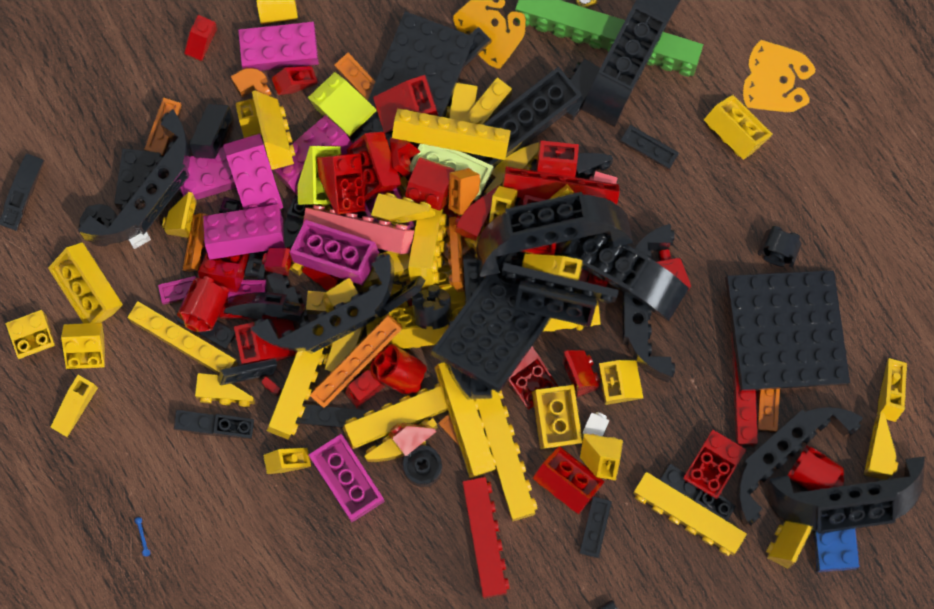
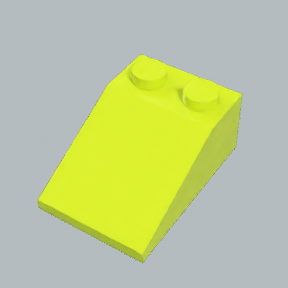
(341, 104)
(310, 186)

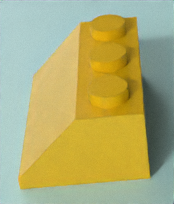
(737, 127)

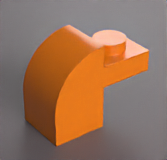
(250, 80)

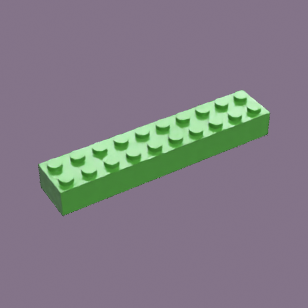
(601, 31)

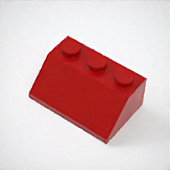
(376, 164)
(568, 480)

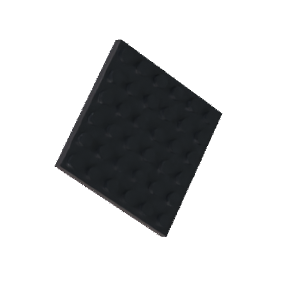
(787, 330)

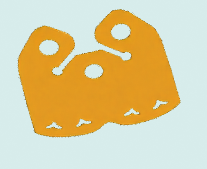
(503, 44)
(765, 76)

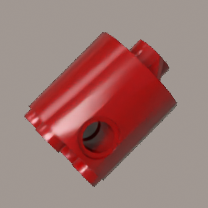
(202, 304)
(398, 369)
(816, 471)

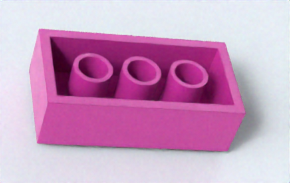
(278, 46)
(320, 134)
(252, 172)
(208, 176)
(243, 231)
(334, 252)
(346, 478)

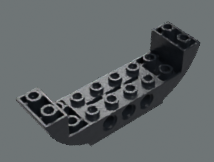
(628, 58)
(133, 220)
(548, 224)
(627, 271)
(368, 307)
(637, 335)
(805, 426)
(849, 505)

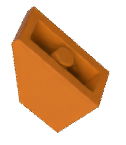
(462, 189)

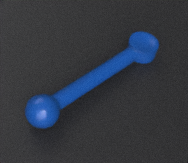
(146, 552)

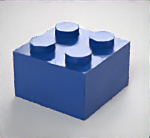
(836, 550)

